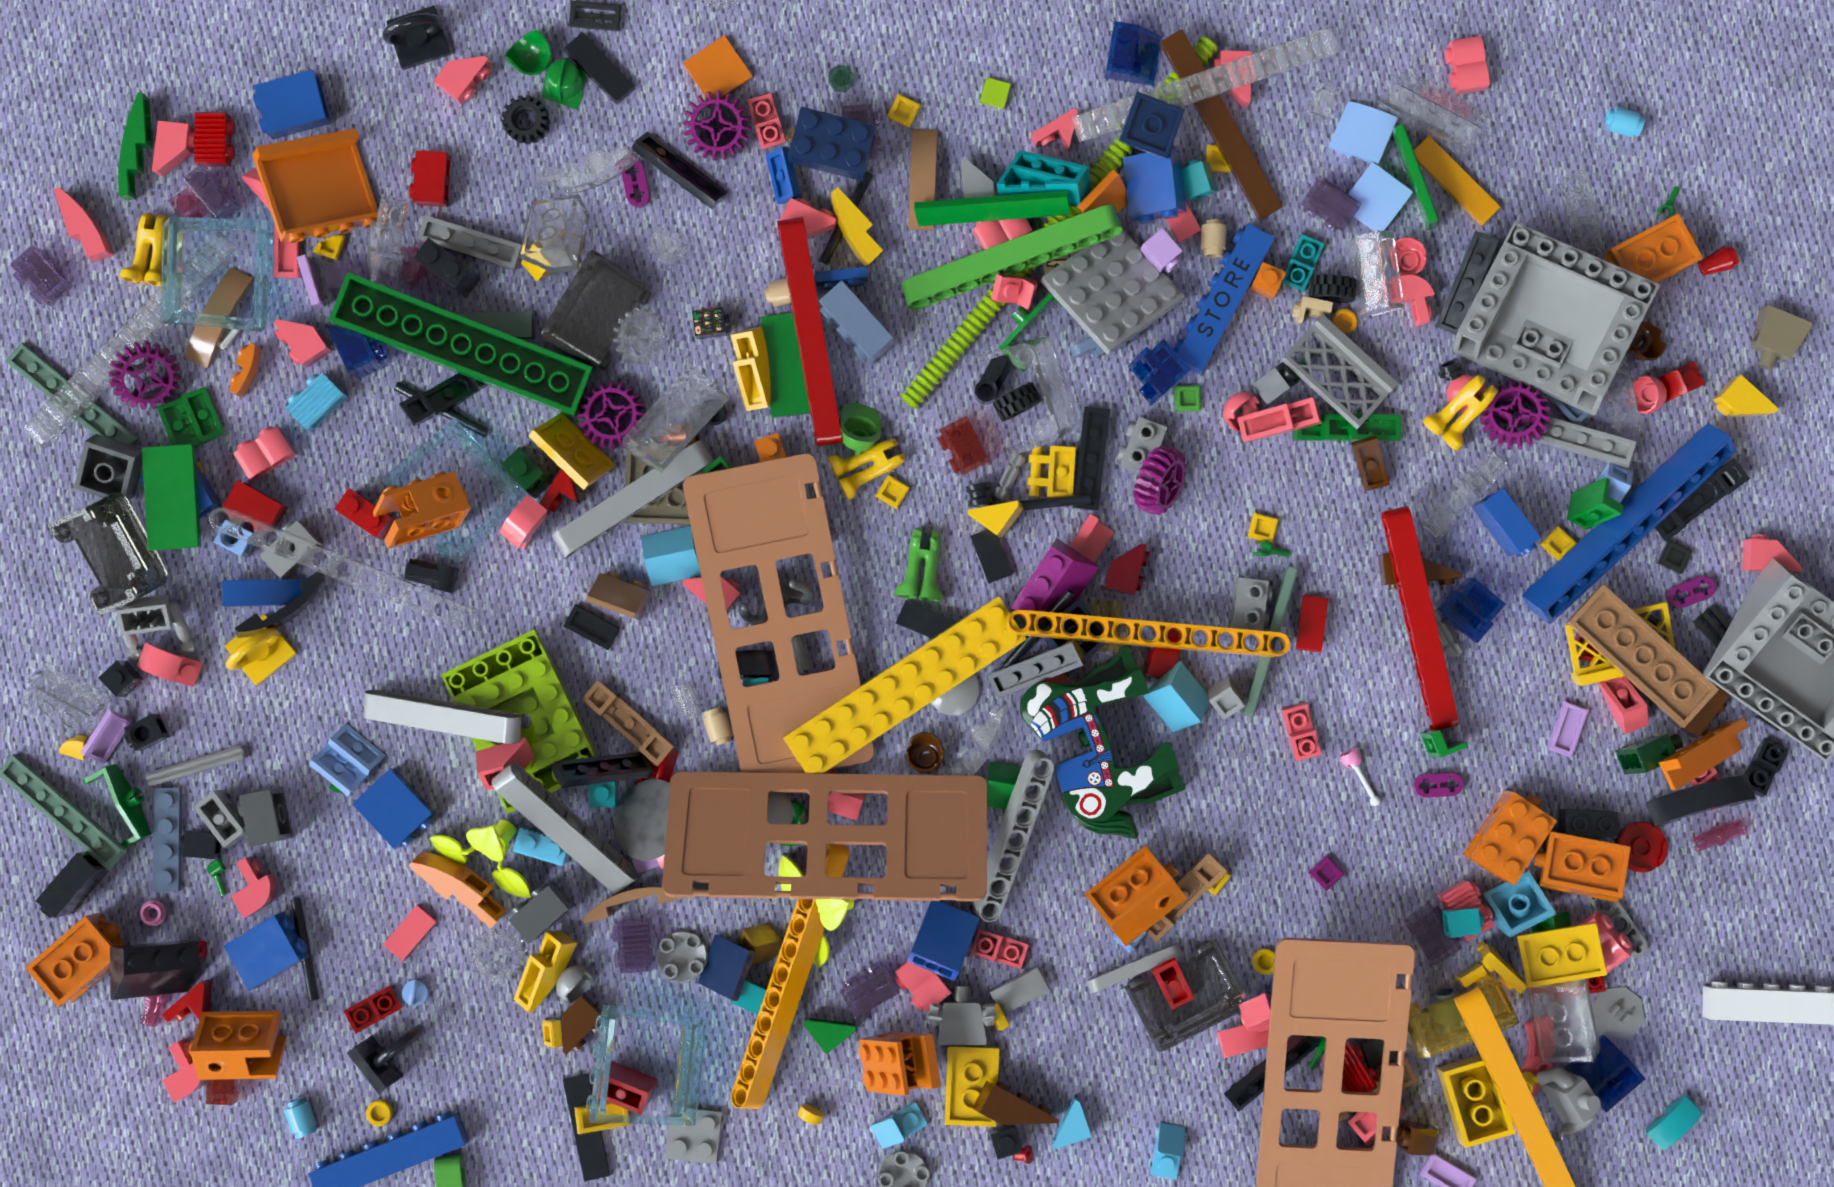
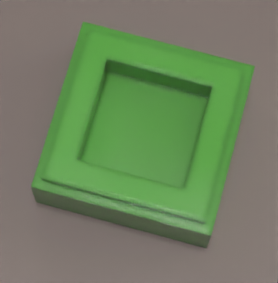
(1187, 398)

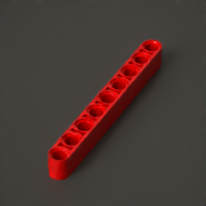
(809, 331)
(1419, 618)

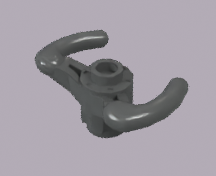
(789, 596)

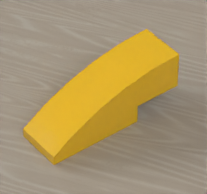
(854, 227)
(752, 367)
(544, 969)

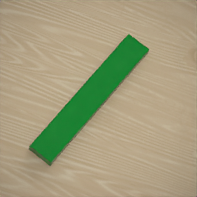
(992, 208)

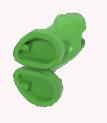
(929, 588)

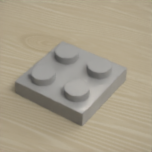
(695, 1142)

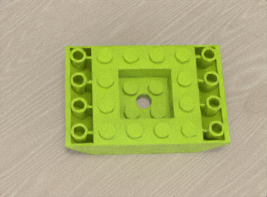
(525, 681)

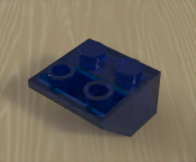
(1609, 1075)

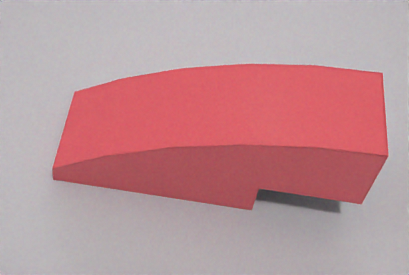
(83, 227)
(1279, 420)

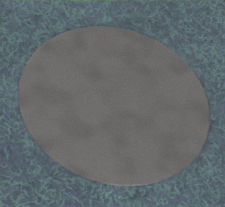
(642, 820)

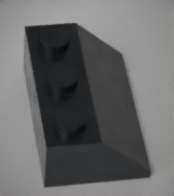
(152, 968)

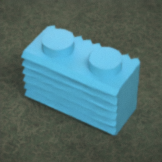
(315, 401)
(539, 846)

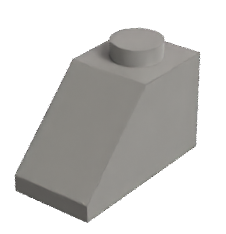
(975, 182)

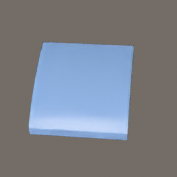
(1363, 132)
(1380, 197)
(347, 760)

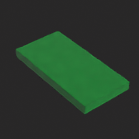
(1415, 177)
(785, 366)
(171, 497)

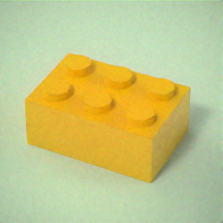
(1474, 1102)

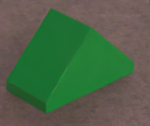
(828, 1032)

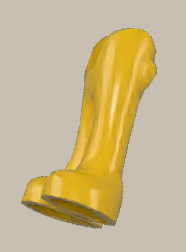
(144, 239)
(1454, 433)
(881, 466)

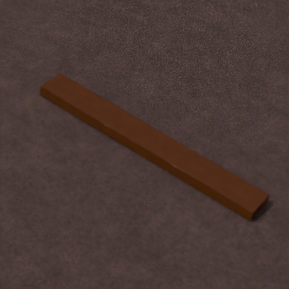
(1223, 130)

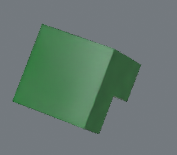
(1000, 784)

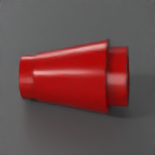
(1719, 261)

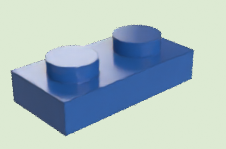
(782, 175)
(852, 276)

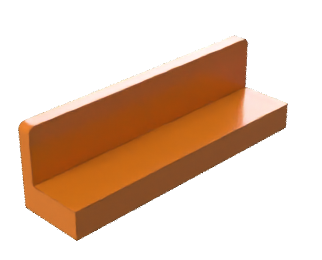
(1703, 754)

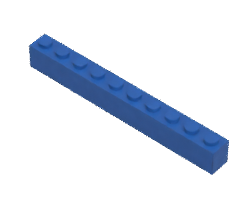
(1640, 515)

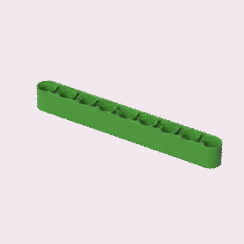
(1012, 257)

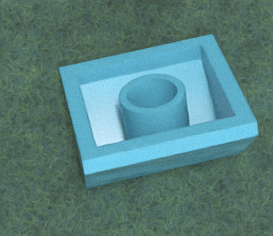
(670, 556)
(1178, 698)
(1519, 905)

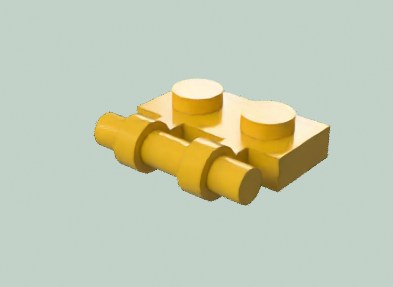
(1060, 471)
(1506, 970)

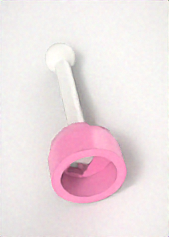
(1353, 761)

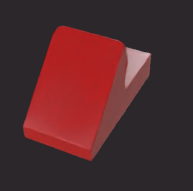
(1682, 381)
(561, 485)
(1172, 983)
(197, 1000)

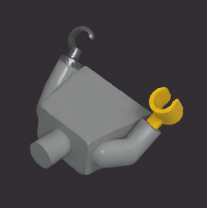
(1569, 1097)

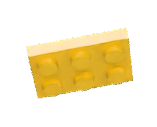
(572, 450)
(1561, 955)
(965, 1076)

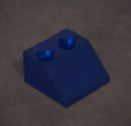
(1132, 54)
(358, 352)

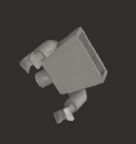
(151, 615)
(961, 1019)

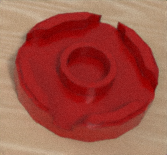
(1643, 855)

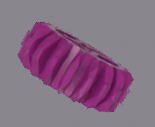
(718, 103)
(150, 356)
(1525, 416)
(600, 418)
(1160, 480)

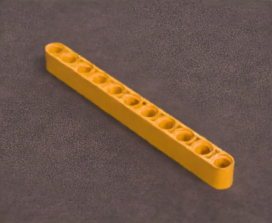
(1160, 631)
(783, 994)
(1513, 1089)

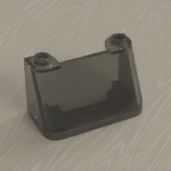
(591, 309)
(114, 550)
(1215, 994)

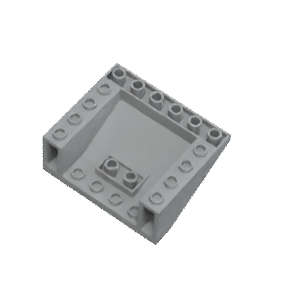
(1554, 318)
(1782, 658)

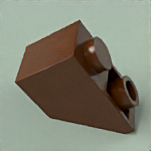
(577, 1022)
(1417, 1138)

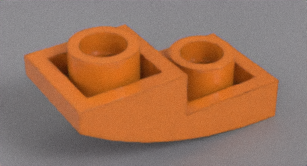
(249, 360)

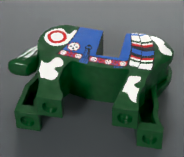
(1089, 781)

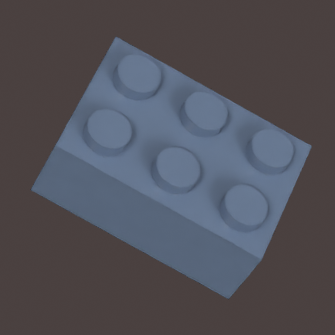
(855, 323)

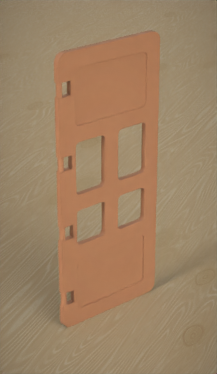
(755, 519)
(722, 832)
(1338, 994)

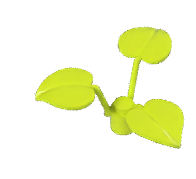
(494, 844)
(831, 911)

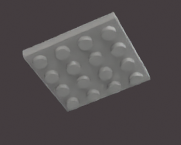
(1112, 291)

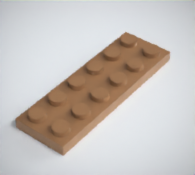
(1642, 656)

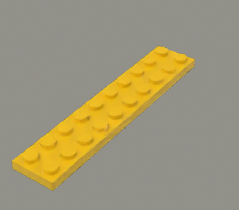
(903, 688)

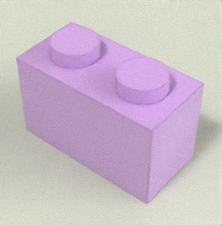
(1162, 252)

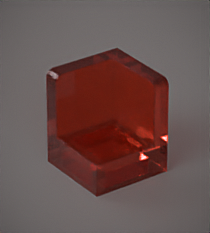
(221, 1092)

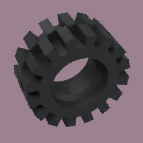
(510, 119)
(1333, 288)
(1017, 401)

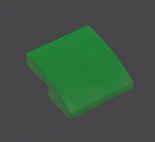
(191, 419)

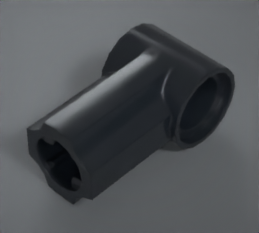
(994, 378)
(437, 576)

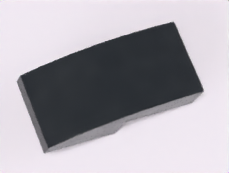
(754, 663)
(1764, 764)

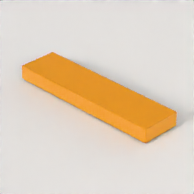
(1455, 181)

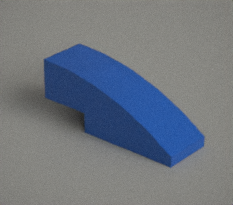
(260, 592)

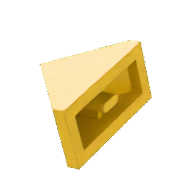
(997, 517)

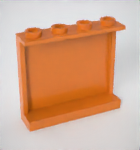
(316, 185)

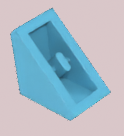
(1072, 1127)

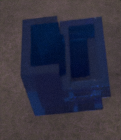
(1158, 370)
(1471, 608)

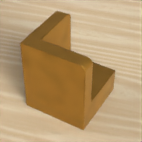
(761, 940)

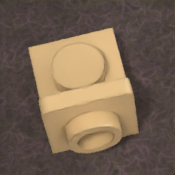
(1313, 306)

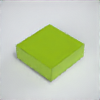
(995, 93)

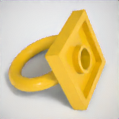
(259, 654)

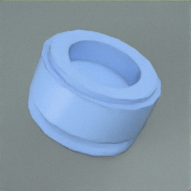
(415, 992)

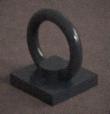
(417, 37)
(378, 1063)

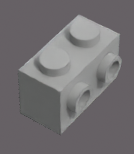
(1143, 439)
(1250, 604)

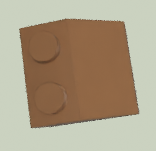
(618, 595)

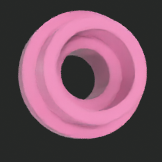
(145, 913)

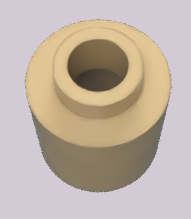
(1213, 238)
(777, 293)
(718, 726)

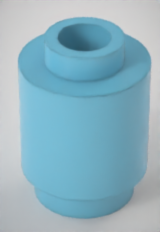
(1624, 121)
(300, 1117)

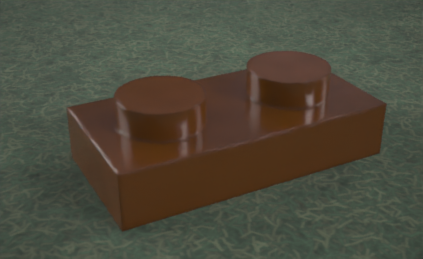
(1370, 463)

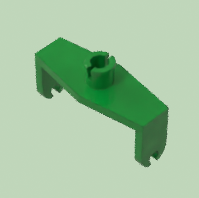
(1026, 320)
(125, 801)

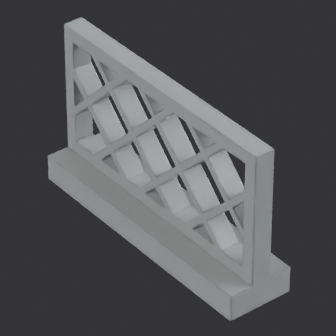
(1369, 373)

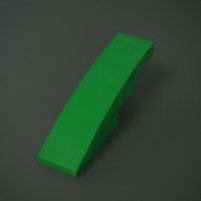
(135, 139)
(1337, 428)

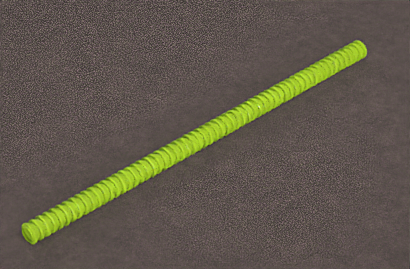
(986, 309)

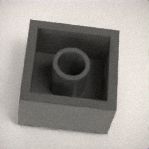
(108, 467)
(264, 817)
(542, 912)

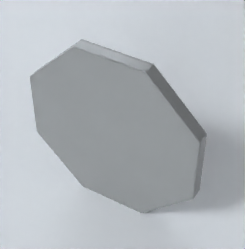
(1618, 1013)

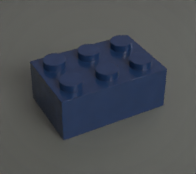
(832, 144)

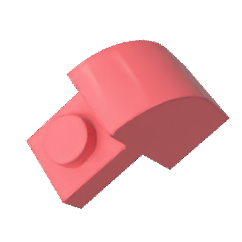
(1416, 292)
(523, 522)
(168, 664)
(260, 888)
(185, 1080)

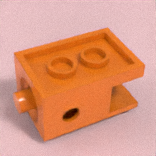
(1657, 251)
(425, 508)
(1510, 836)
(1583, 866)
(1136, 895)
(76, 959)
(238, 1045)
(899, 1062)

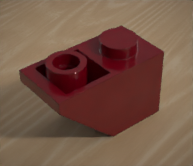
(1125, 571)

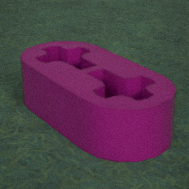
(641, 183)
(1692, 597)
(1437, 778)

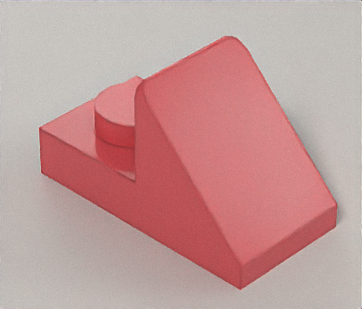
(1061, 126)
(1015, 290)

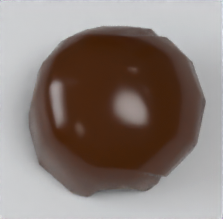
(1652, 343)
(922, 743)

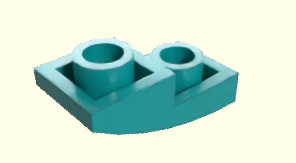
(1302, 262)
(1677, 1121)

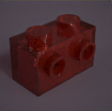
(963, 447)

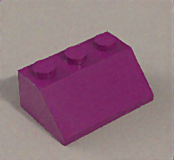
(1058, 571)

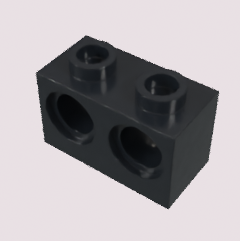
(1588, 823)

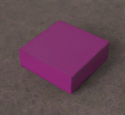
(1326, 873)

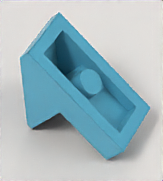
(899, 1125)
(1168, 1150)

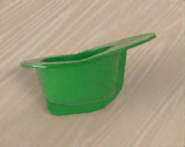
(564, 83)

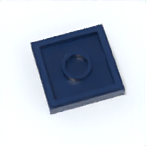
(1151, 125)
(726, 967)

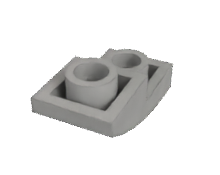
(1020, 989)

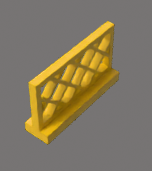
(1604, 670)

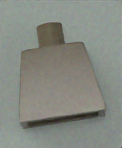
(1777, 335)

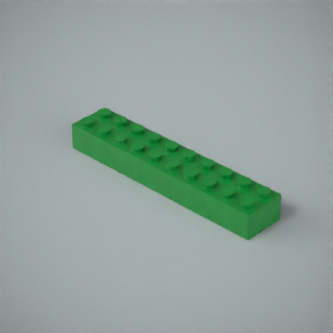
(460, 344)

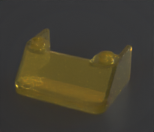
(1441, 1026)

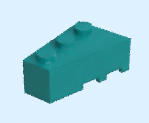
(1041, 173)

